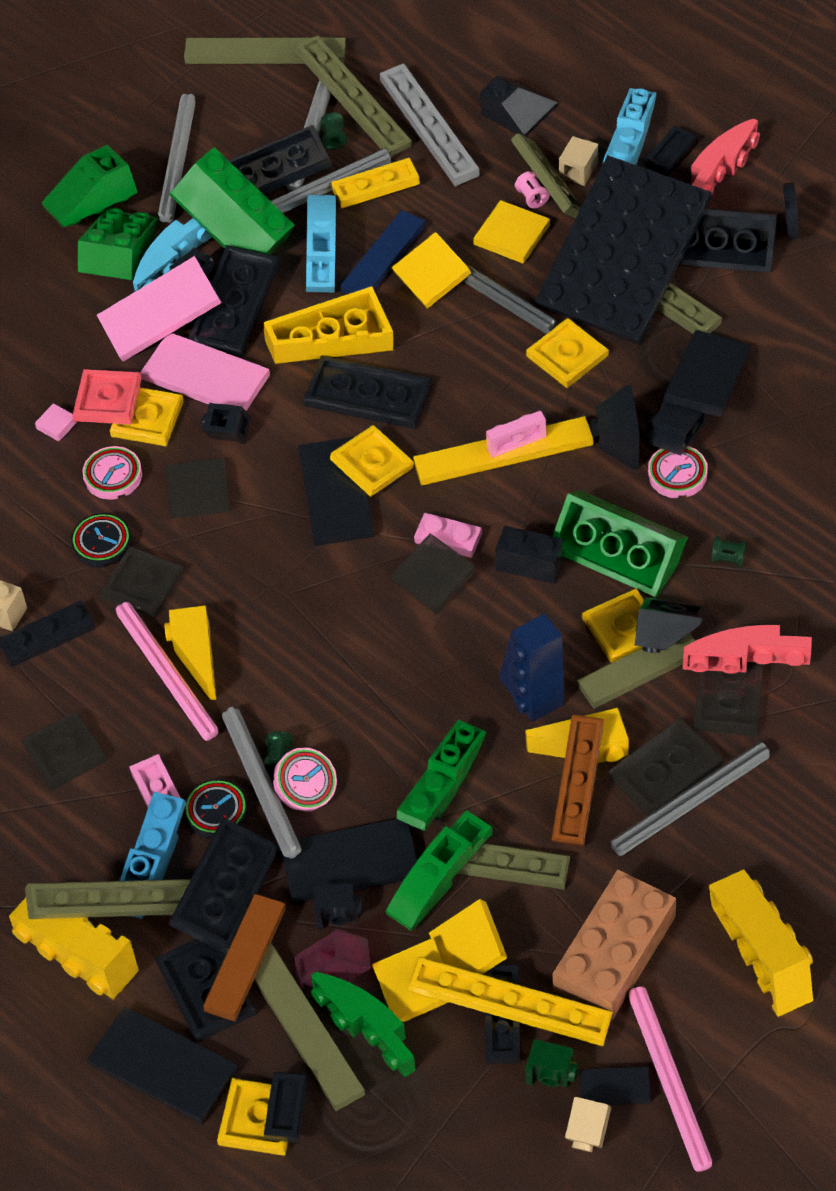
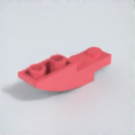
(724, 155)
(735, 647)

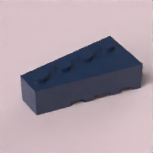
(534, 668)

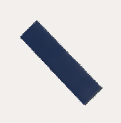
(384, 253)

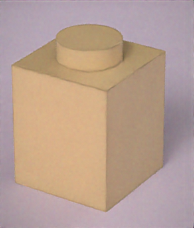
(578, 161)
(11, 605)
(587, 1124)

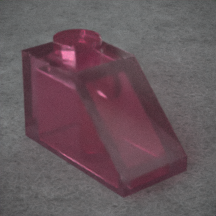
(336, 955)

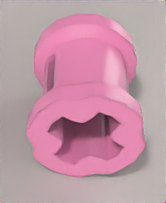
(534, 188)

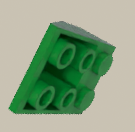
(90, 187)
(116, 243)

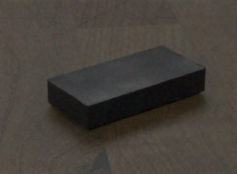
(671, 151)
(615, 1085)
(286, 1107)

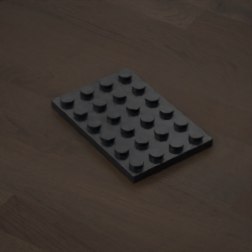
(623, 249)

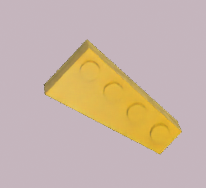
(331, 329)
(764, 941)
(80, 949)

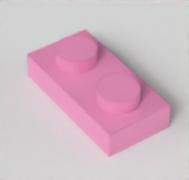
(516, 433)
(457, 535)
(152, 777)

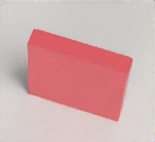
(107, 396)

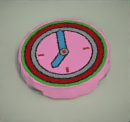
(112, 472)
(677, 474)
(304, 779)

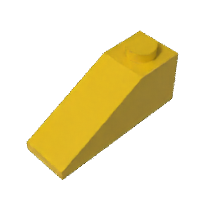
(192, 644)
(553, 738)

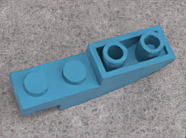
(155, 841)

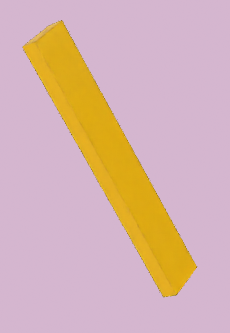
(475, 457)
(510, 1001)

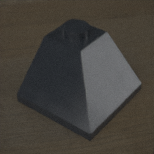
(515, 105)
(618, 427)
(665, 623)

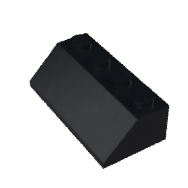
(733, 240)

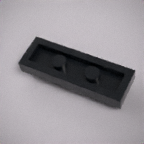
(46, 633)
(502, 1033)

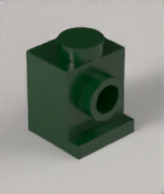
(551, 1064)

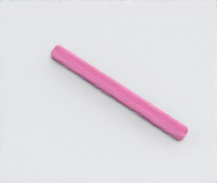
(167, 671)
(670, 1079)

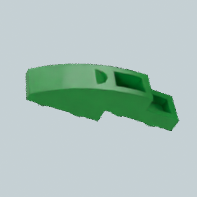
(443, 777)
(435, 869)
(364, 1013)

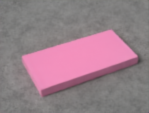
(158, 309)
(204, 372)

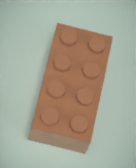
(614, 943)

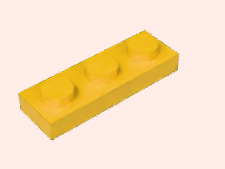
(375, 183)

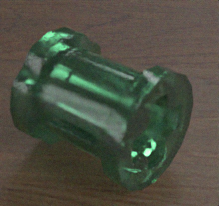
(333, 133)
(719, 555)
(278, 745)

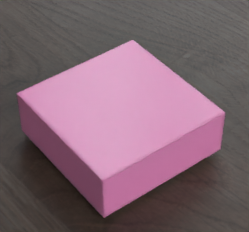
(55, 422)

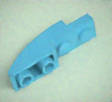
(632, 125)
(321, 243)
(167, 249)

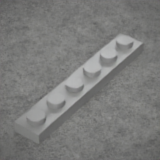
(429, 124)

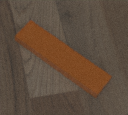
(578, 780)
(244, 957)

